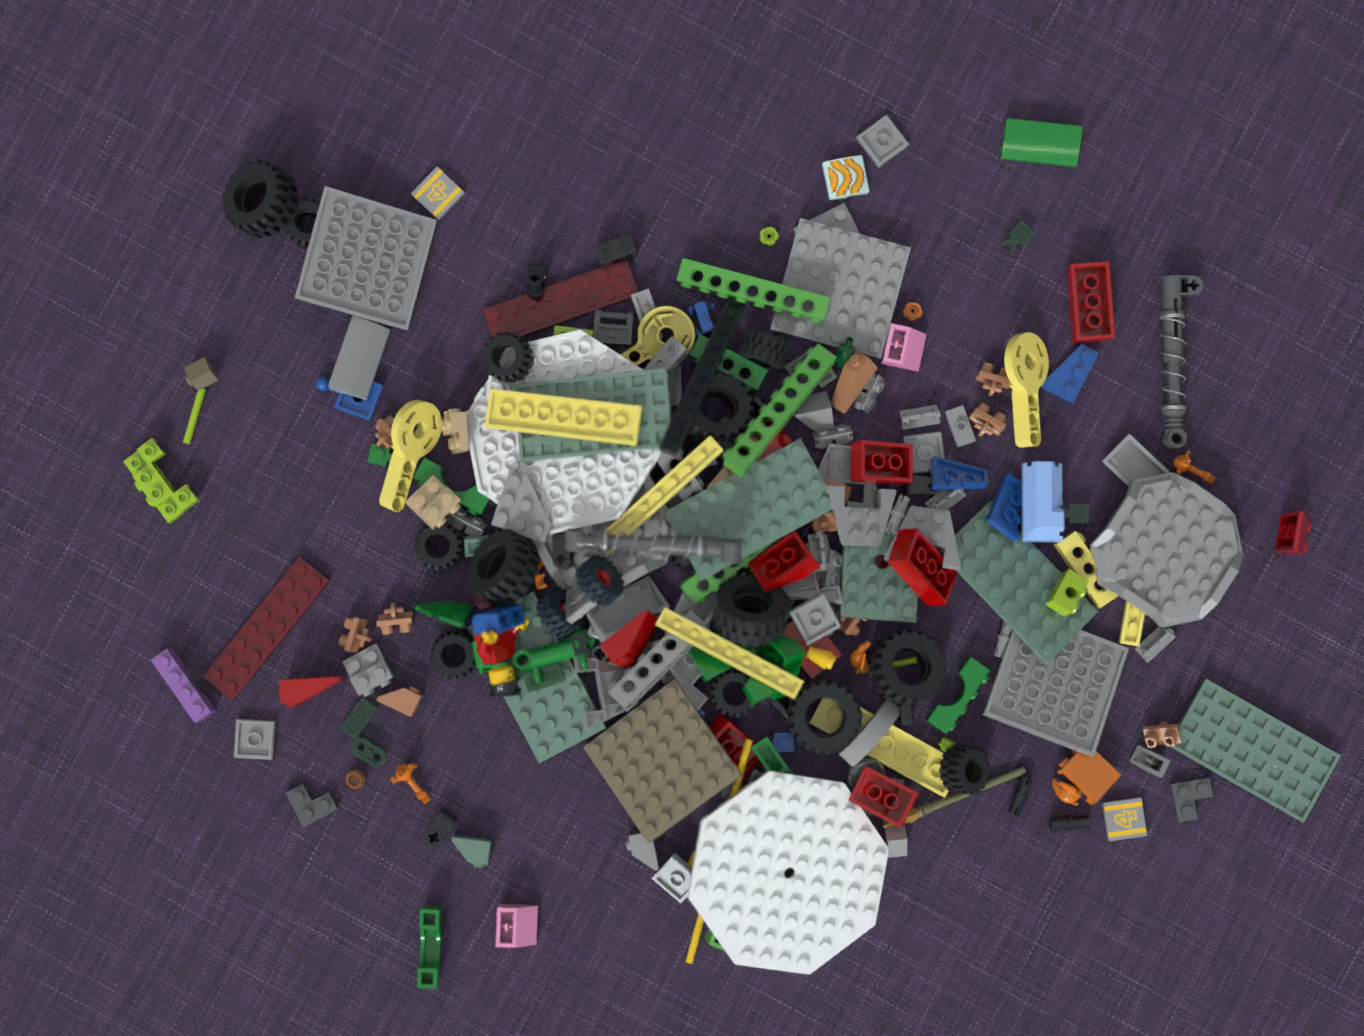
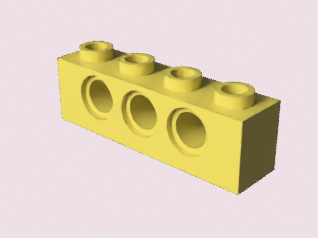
(1065, 549)

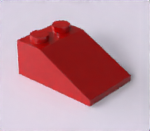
(1293, 533)
(784, 563)
(630, 641)
(299, 690)
(732, 740)
(883, 797)

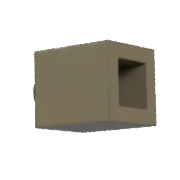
(200, 374)

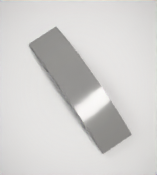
(871, 732)

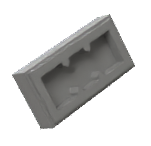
(960, 426)

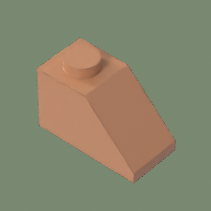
(403, 700)

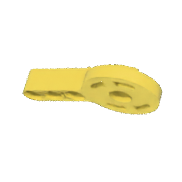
(649, 343)
(1032, 365)
(407, 455)

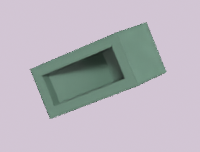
(474, 849)

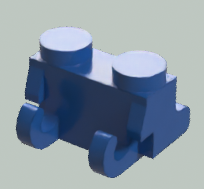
(703, 316)

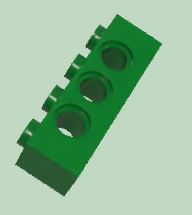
(740, 363)

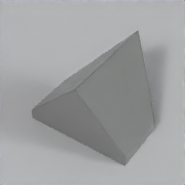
(816, 412)

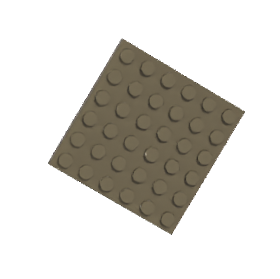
(662, 761)

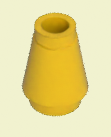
(821, 657)

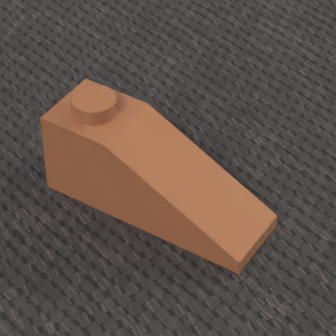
(852, 380)

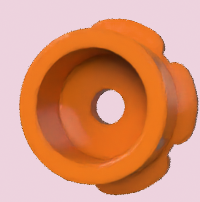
(912, 306)

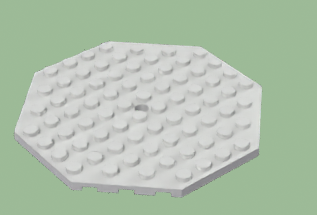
(572, 489)
(742, 864)

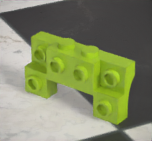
(155, 484)

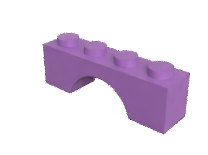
(174, 674)

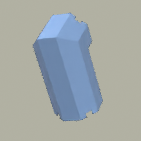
(1041, 502)

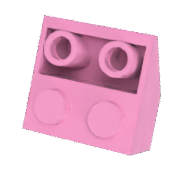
(903, 347)
(516, 925)

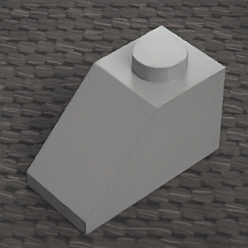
(643, 850)

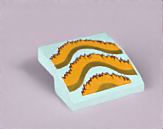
(845, 177)

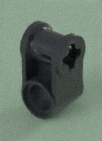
(536, 280)
(920, 486)
(558, 552)
(442, 825)

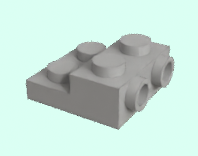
(368, 670)

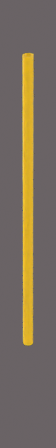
(735, 790)

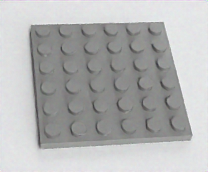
(365, 258)
(858, 276)
(1062, 698)

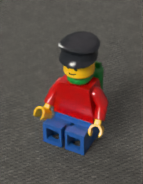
(494, 645)

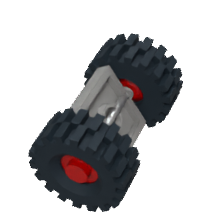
(596, 584)

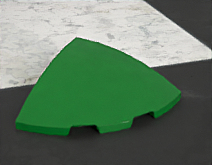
(449, 611)

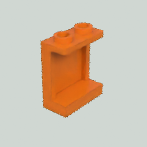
(1089, 774)

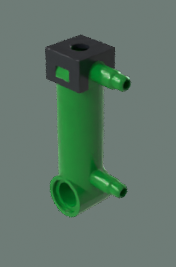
(575, 647)

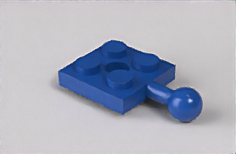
(347, 403)

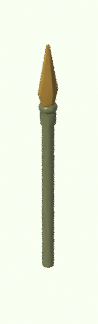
(930, 807)

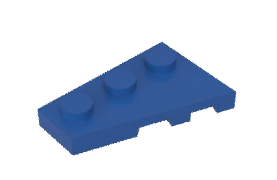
(1070, 375)
(956, 475)
(1005, 507)

